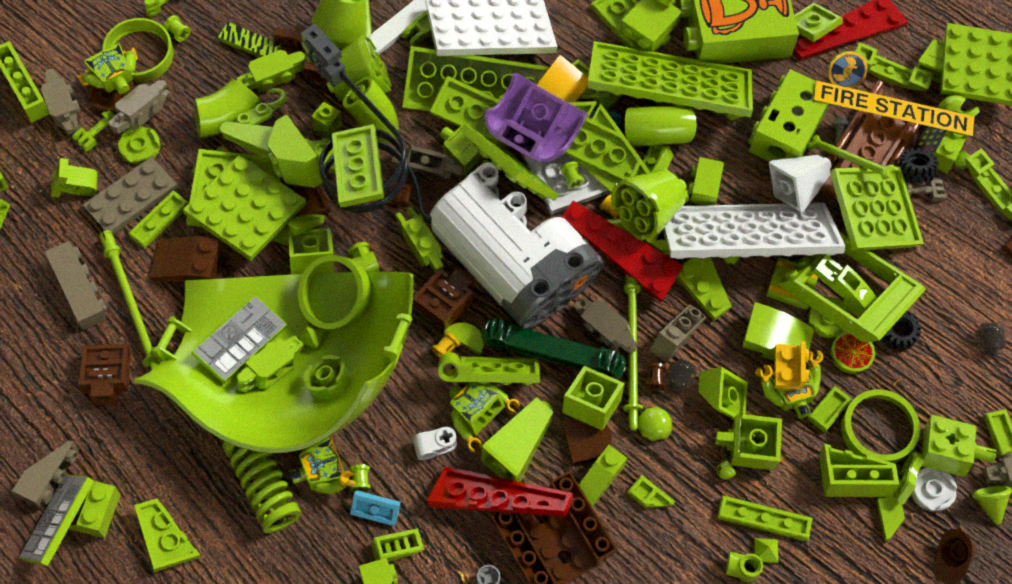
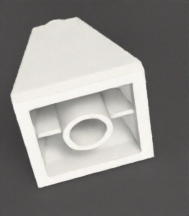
(799, 179)

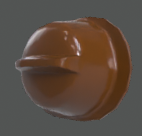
(953, 556)

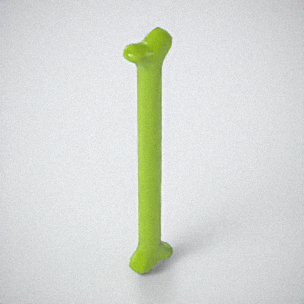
(884, 171)

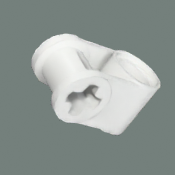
(432, 443)

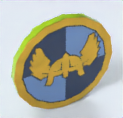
(847, 69)

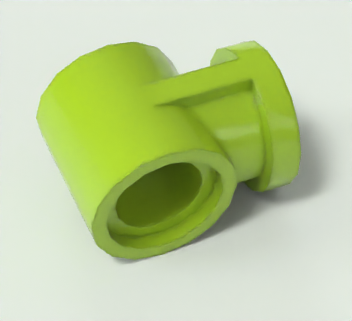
(366, 259)
(736, 568)

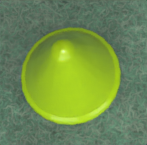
(993, 501)

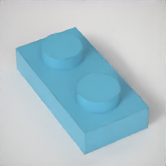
(375, 508)

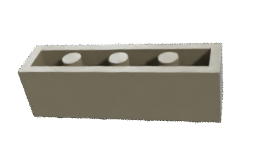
(76, 286)

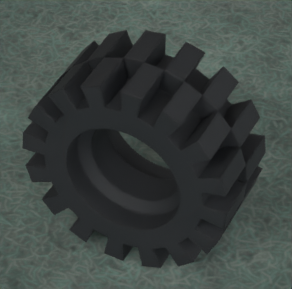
(918, 165)
(908, 340)

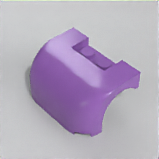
(534, 120)

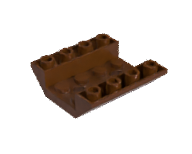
(538, 545)

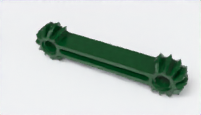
(505, 336)

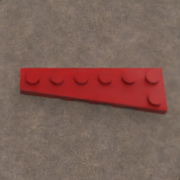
(857, 24)
(637, 259)
(488, 493)

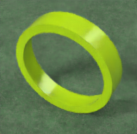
(147, 25)
(363, 295)
(854, 445)

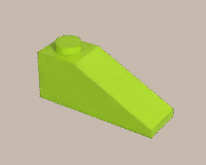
(602, 474)

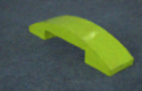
(894, 73)
(989, 182)

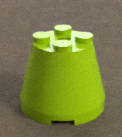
(343, 20)
(360, 62)
(648, 202)

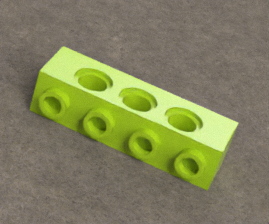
(22, 83)

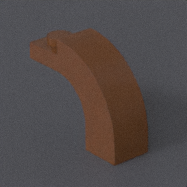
(293, 40)

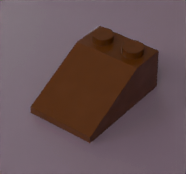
(186, 259)

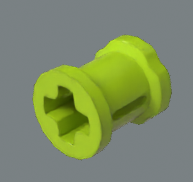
(177, 28)
(572, 175)
(361, 477)

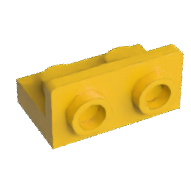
(790, 366)

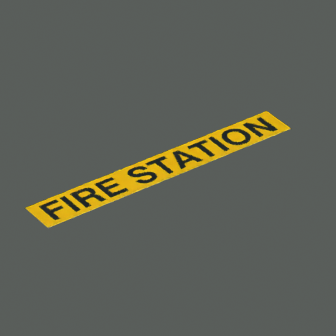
(894, 108)

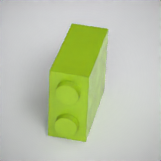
(650, 23)

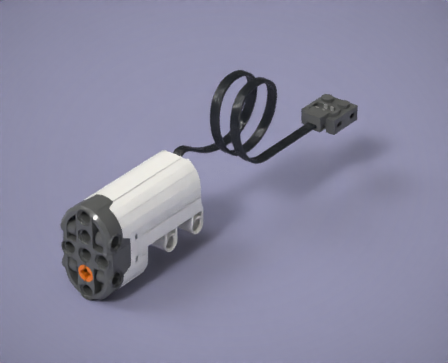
(521, 269)

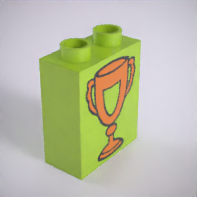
(739, 29)

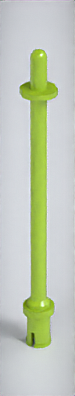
(112, 252)
(632, 288)

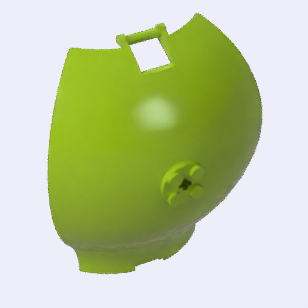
(326, 383)

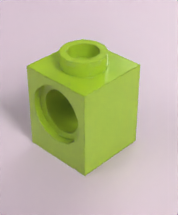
(326, 120)

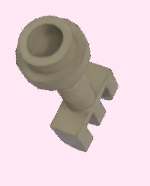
(933, 189)

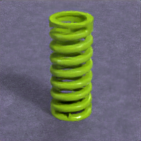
(266, 479)

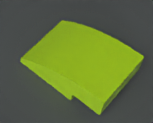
(773, 327)

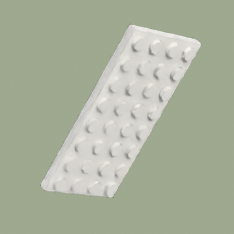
(752, 231)

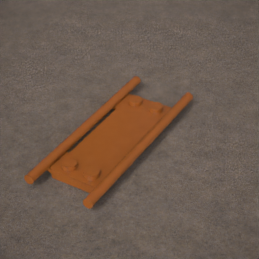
(873, 140)

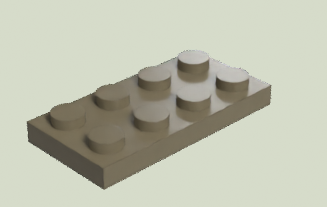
(130, 196)

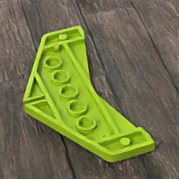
(602, 148)

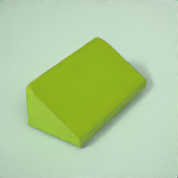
(658, 158)

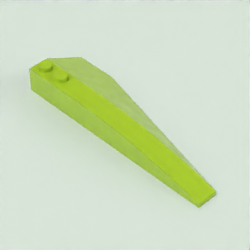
(492, 76)

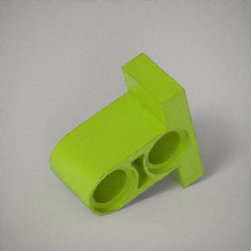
(73, 180)

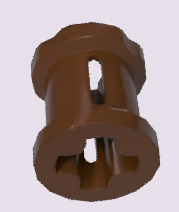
(655, 376)

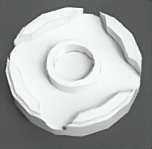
(934, 490)

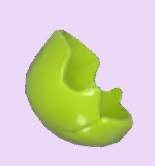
(655, 424)

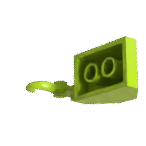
(279, 144)

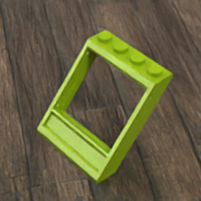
(879, 316)

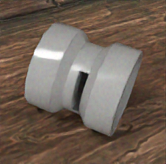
(488, 574)

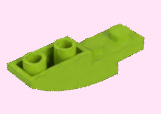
(847, 284)

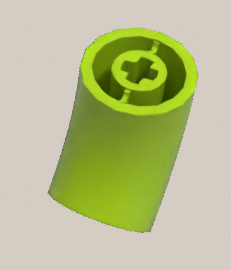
(222, 107)
(363, 114)
(660, 125)

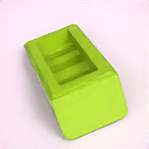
(385, 540)

